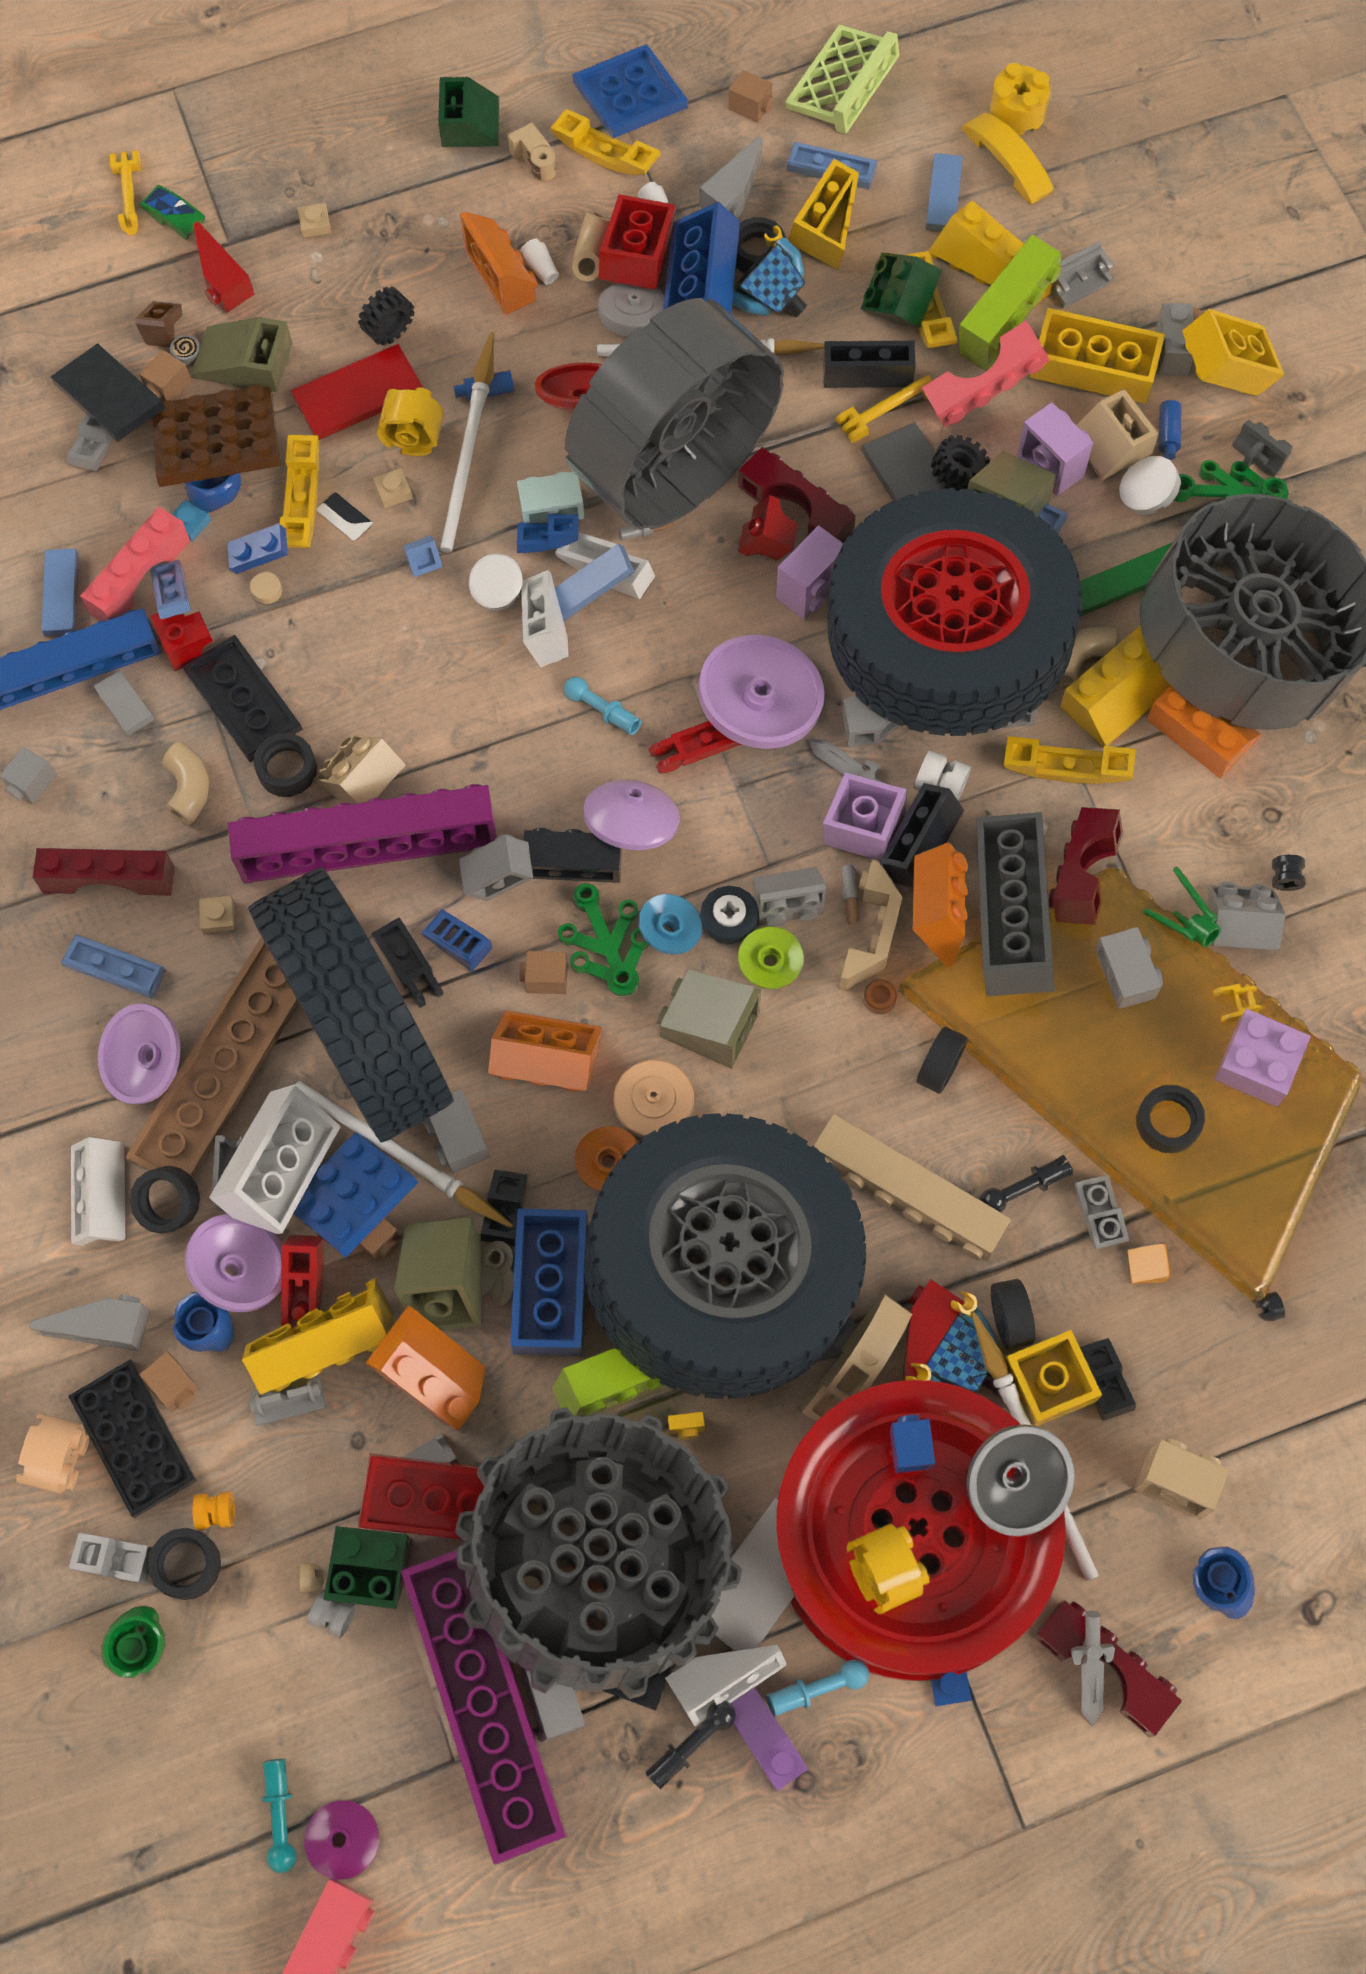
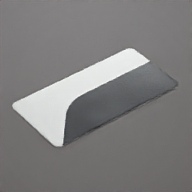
(344, 516)

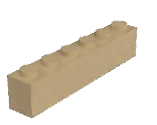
(912, 1189)

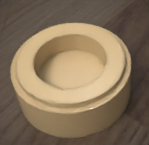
(266, 588)

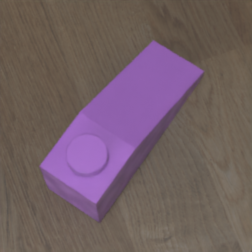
(767, 1740)

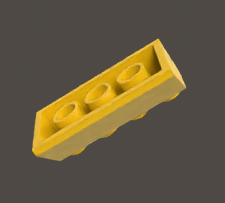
(1115, 690)

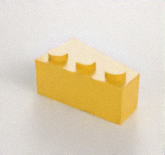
(825, 217)

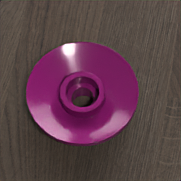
(360, 1844)

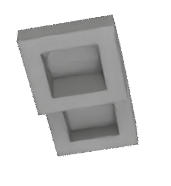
(90, 446)
(110, 1558)

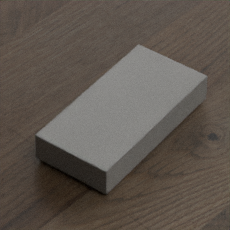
(123, 703)

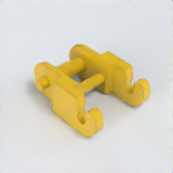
(1236, 991)

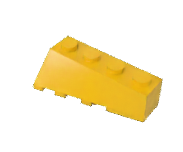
(977, 245)

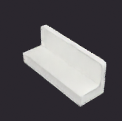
(97, 1191)

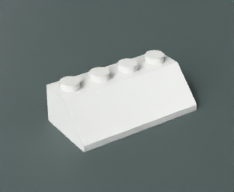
(275, 1160)

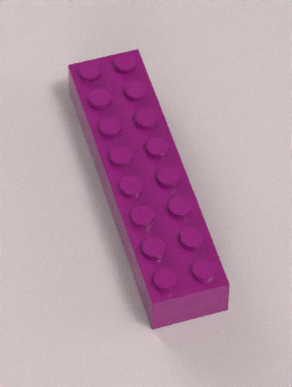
(362, 833)
(484, 1715)

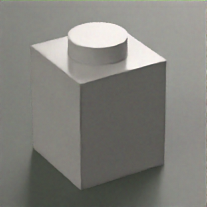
(27, 776)

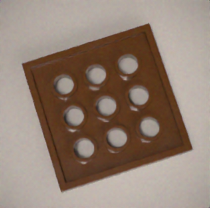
(230, 438)

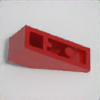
(225, 279)
(301, 1277)
(928, 1324)

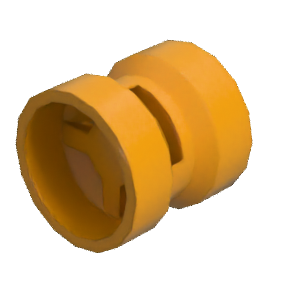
(213, 1510)

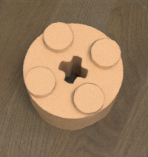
(52, 1453)

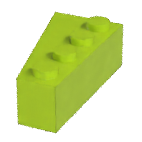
(1008, 301)
(600, 1383)

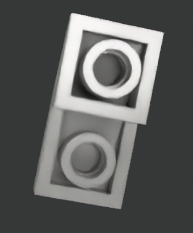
(1100, 1212)

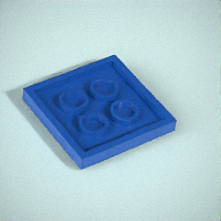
(630, 91)
(352, 1194)

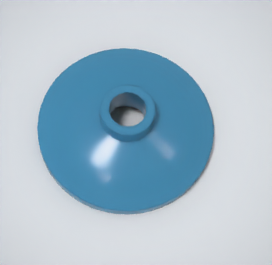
(678, 916)

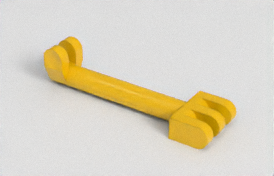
(125, 167)
(856, 423)

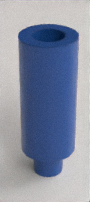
(500, 384)
(1170, 428)

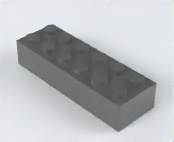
(1014, 905)

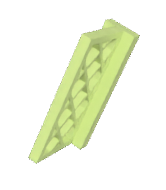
(862, 82)

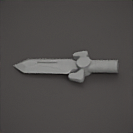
(842, 761)
(1092, 1668)

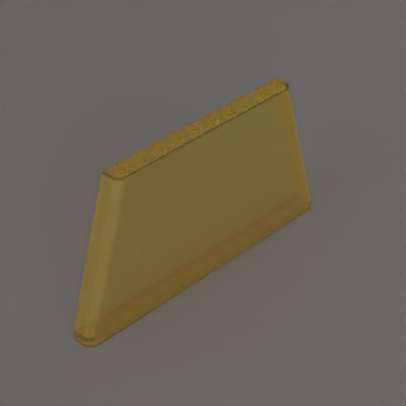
(1092, 1065)

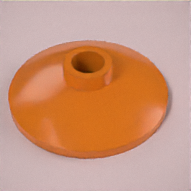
(595, 1148)

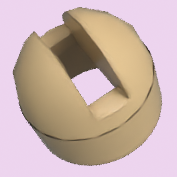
(310, 1577)

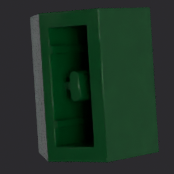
(467, 113)
(901, 289)
(367, 1567)

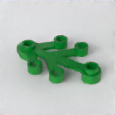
(1229, 483)
(605, 944)

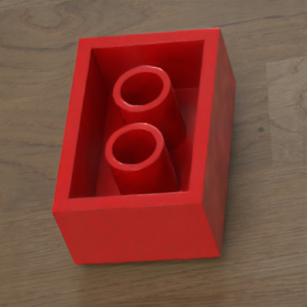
(636, 242)

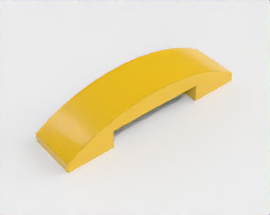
(600, 148)
(1012, 153)
(936, 327)
(301, 489)
(1069, 764)

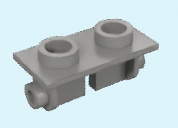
(297, 1399)

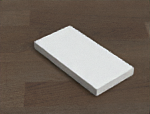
(763, 1591)

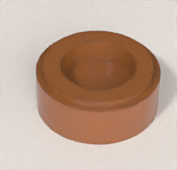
(880, 996)

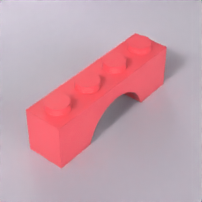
(1018, 356)
(114, 588)

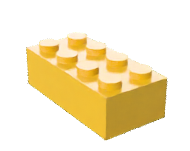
(1099, 355)

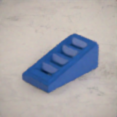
(475, 955)

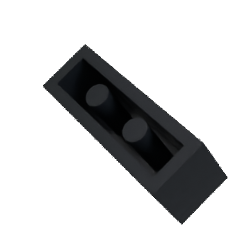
(868, 364)
(923, 828)
(572, 856)

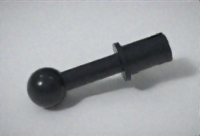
(1040, 1177)
(719, 1718)

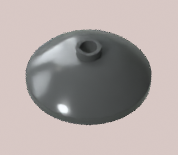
(1036, 1489)

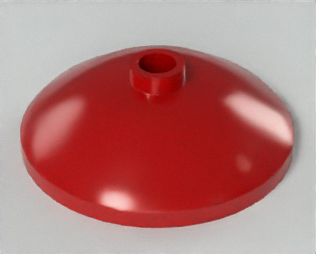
(565, 384)

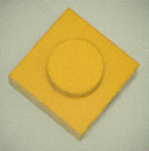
(686, 1425)

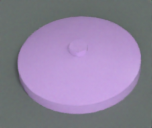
(760, 691)

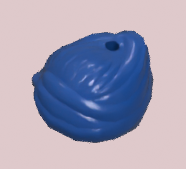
(213, 492)
(202, 1325)
(1221, 1572)

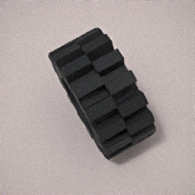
(386, 316)
(962, 451)

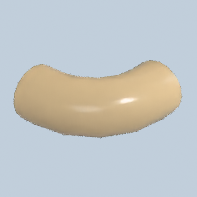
(588, 246)
(1089, 643)
(191, 782)

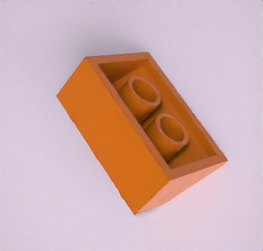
(498, 262)
(1204, 737)
(940, 900)
(544, 1051)
(430, 1368)

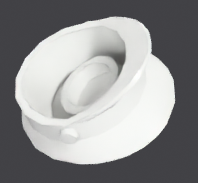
(495, 581)

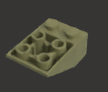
(244, 353)

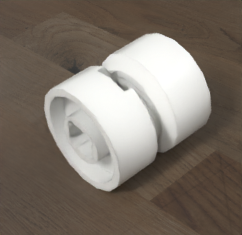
(939, 772)

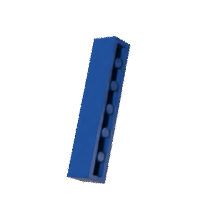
(76, 657)

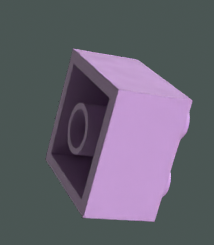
(1056, 445)
(806, 573)
(864, 816)
(1262, 1057)

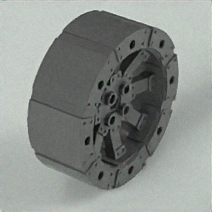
(673, 413)
(1279, 560)

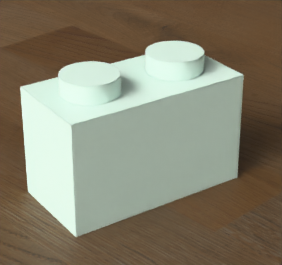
(550, 495)

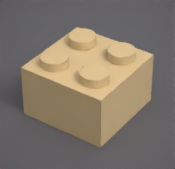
(1182, 1478)

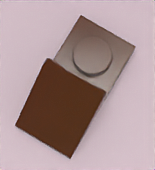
(157, 323)

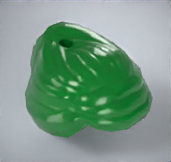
(131, 1652)

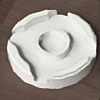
(1149, 485)

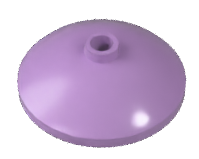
(631, 815)
(139, 1053)
(244, 1249)

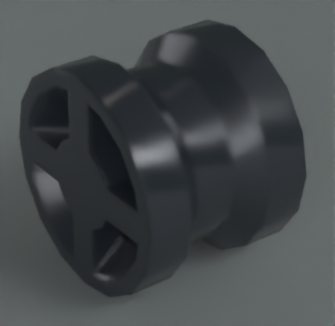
(1288, 872)

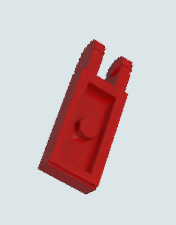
(691, 746)

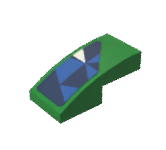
(173, 210)

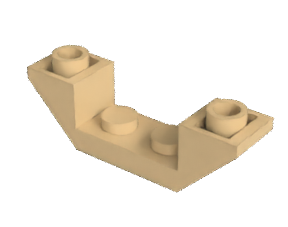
(860, 964)

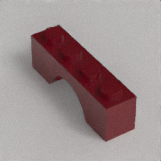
(768, 475)
(136, 870)
(1077, 892)
(1145, 1699)

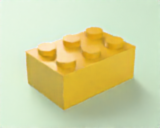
(1232, 352)

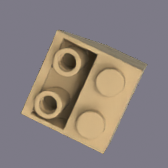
(1118, 434)
(359, 769)

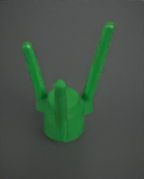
(1198, 927)

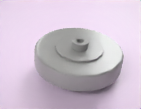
(627, 307)

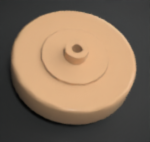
(652, 1096)

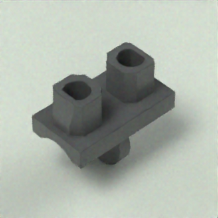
(1262, 448)

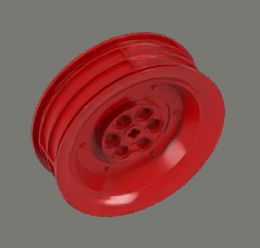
(846, 1474)

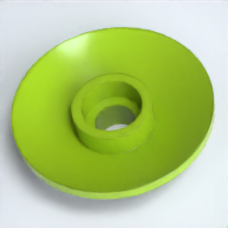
(775, 944)

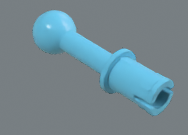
(577, 690)
(853, 1675)

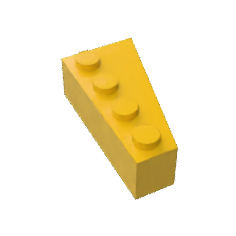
(319, 1340)

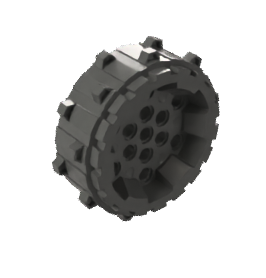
(547, 1625)

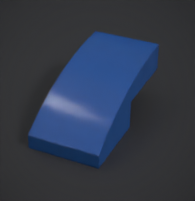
(539, 537)

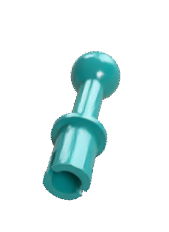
(281, 1855)

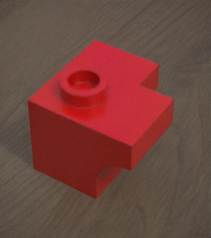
(768, 531)
(182, 637)

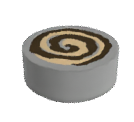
(185, 349)

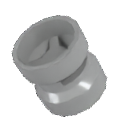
(332, 1615)

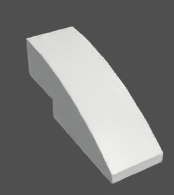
(590, 548)

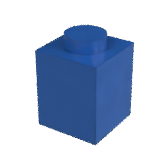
(912, 1444)

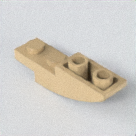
(862, 1357)

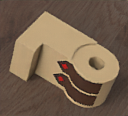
(536, 151)

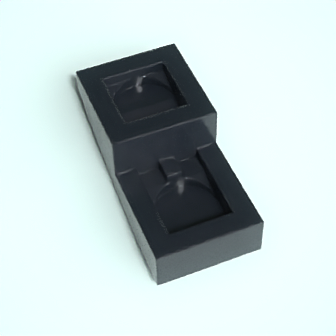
(506, 1196)
(1107, 1372)

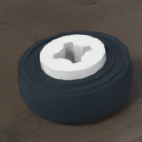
(729, 927)

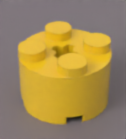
(1021, 97)
(410, 421)
(887, 1567)

